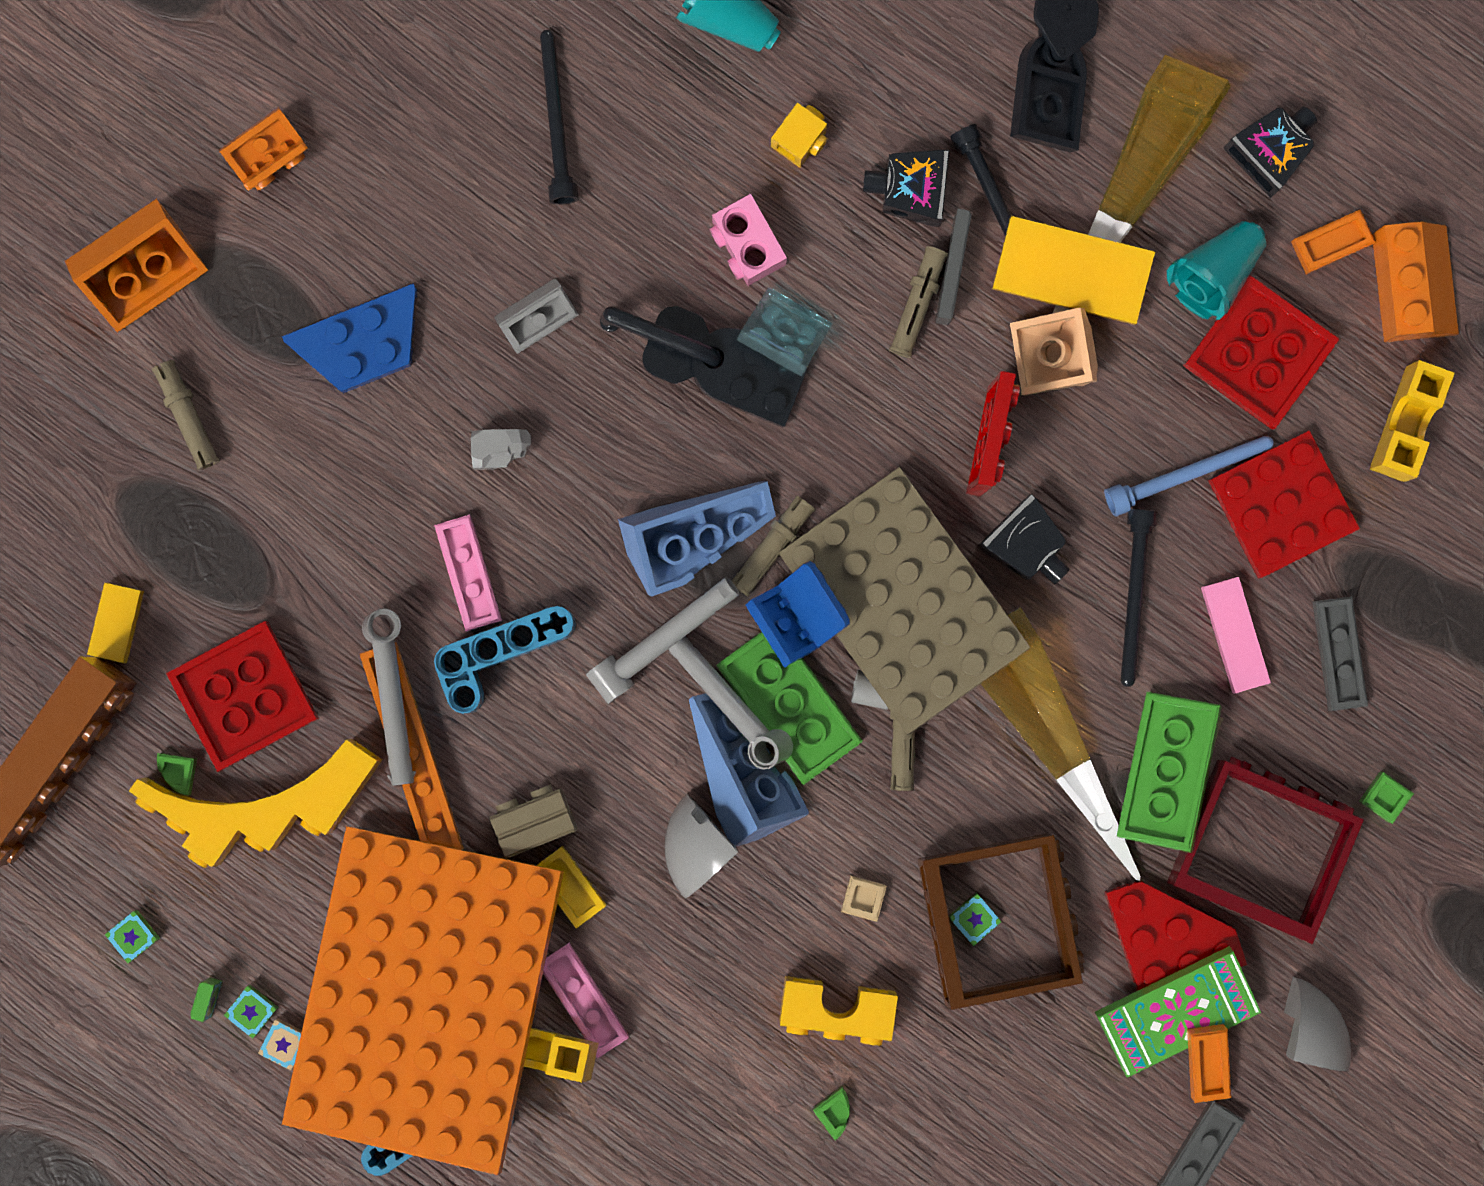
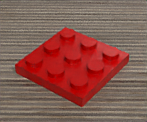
(1261, 353)
(993, 434)
(1283, 504)
(242, 696)

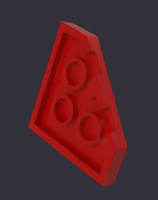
(1164, 933)

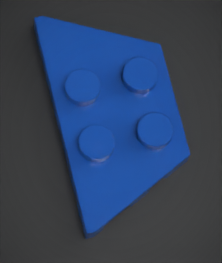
(361, 341)

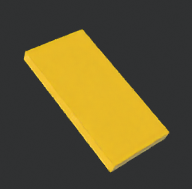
(1073, 270)

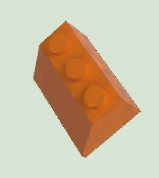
(135, 265)
(1415, 281)

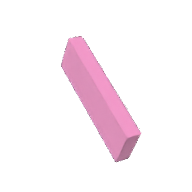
(468, 573)
(1235, 635)
(583, 999)

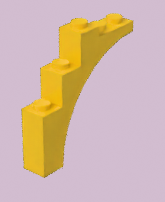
(218, 825)

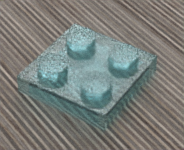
(784, 331)

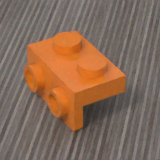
(264, 150)

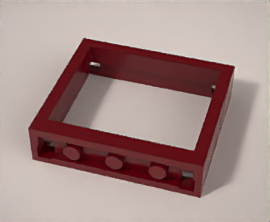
(1330, 870)

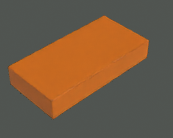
(1333, 242)
(1209, 1063)

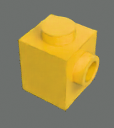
(800, 134)

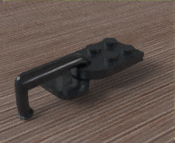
(1054, 75)
(684, 349)

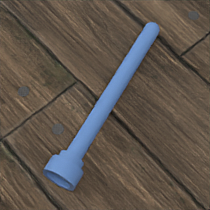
(1122, 498)

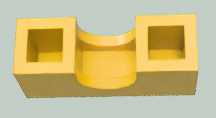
(1416, 401)
(869, 1018)
(561, 1055)

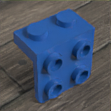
(799, 614)

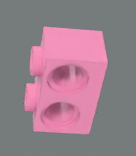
(756, 237)

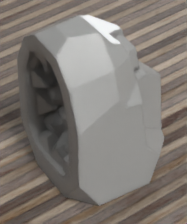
(498, 447)

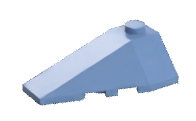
(685, 536)
(745, 798)

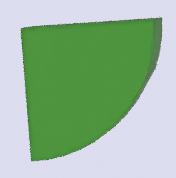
(177, 771)
(834, 1112)

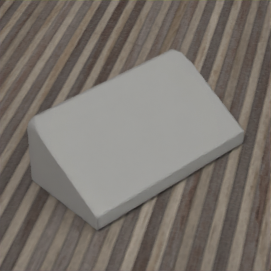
(536, 315)

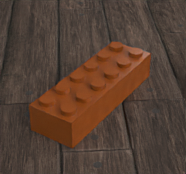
(57, 747)

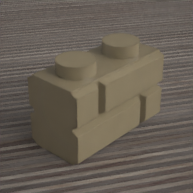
(532, 822)

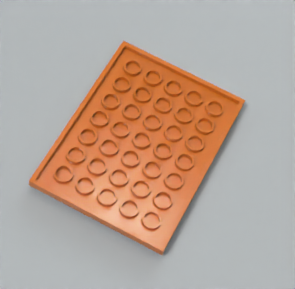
(423, 999)

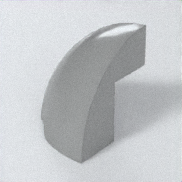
(694, 847)
(1318, 1030)

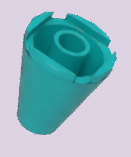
(738, 21)
(1217, 269)

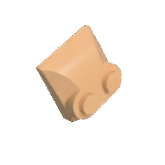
(1054, 351)

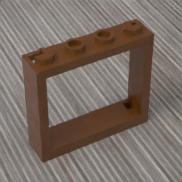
(1064, 924)

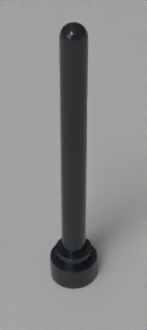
(969, 143)
(562, 187)
(1141, 525)

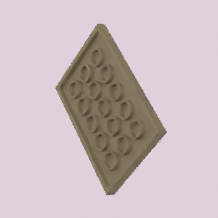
(913, 601)

